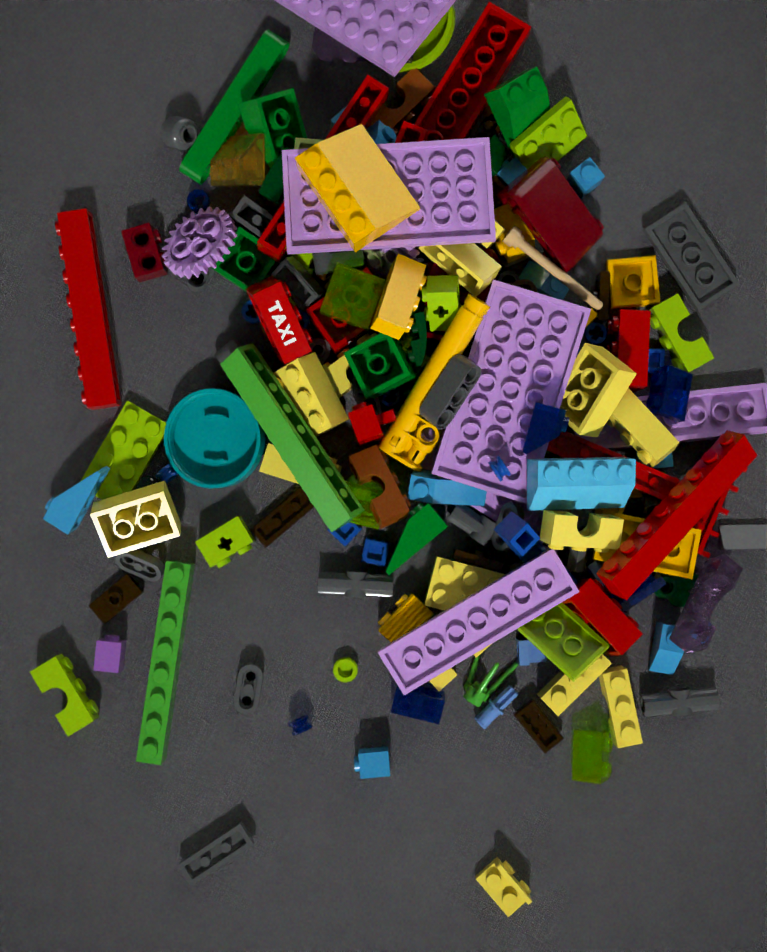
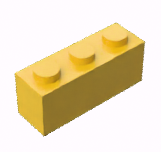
(399, 297)

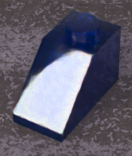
(545, 426)

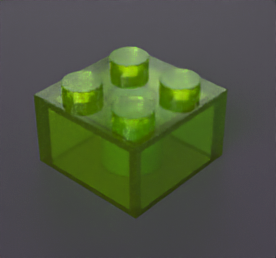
(352, 296)

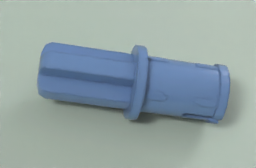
(496, 707)

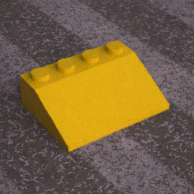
(356, 186)

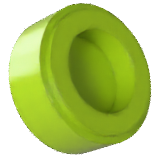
(345, 669)

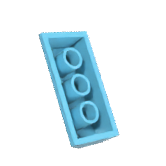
(579, 483)

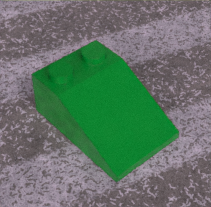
(518, 103)
(275, 117)
(417, 532)

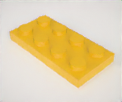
(678, 562)

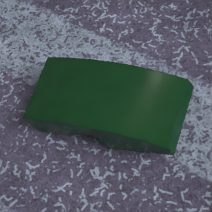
(273, 183)
(418, 347)

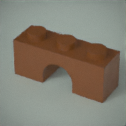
(416, 93)
(371, 466)

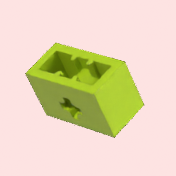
(442, 301)
(211, 543)

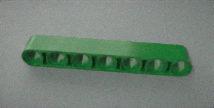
(227, 115)

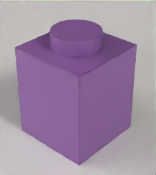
(110, 654)

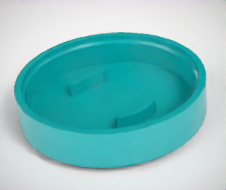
(213, 439)

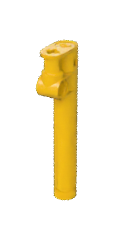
(406, 432)

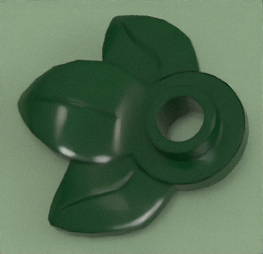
(677, 589)

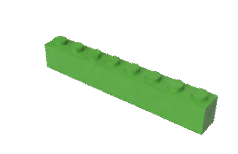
(292, 437)
(165, 662)

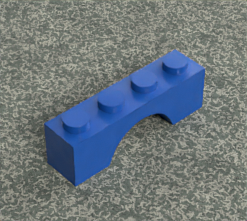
(521, 538)

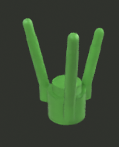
(478, 692)

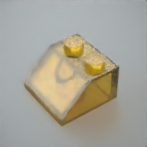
(239, 162)

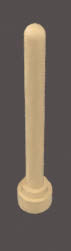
(516, 239)

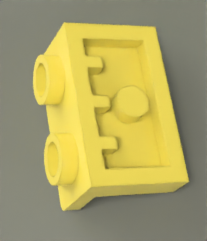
(503, 887)

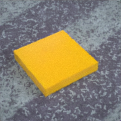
(633, 282)

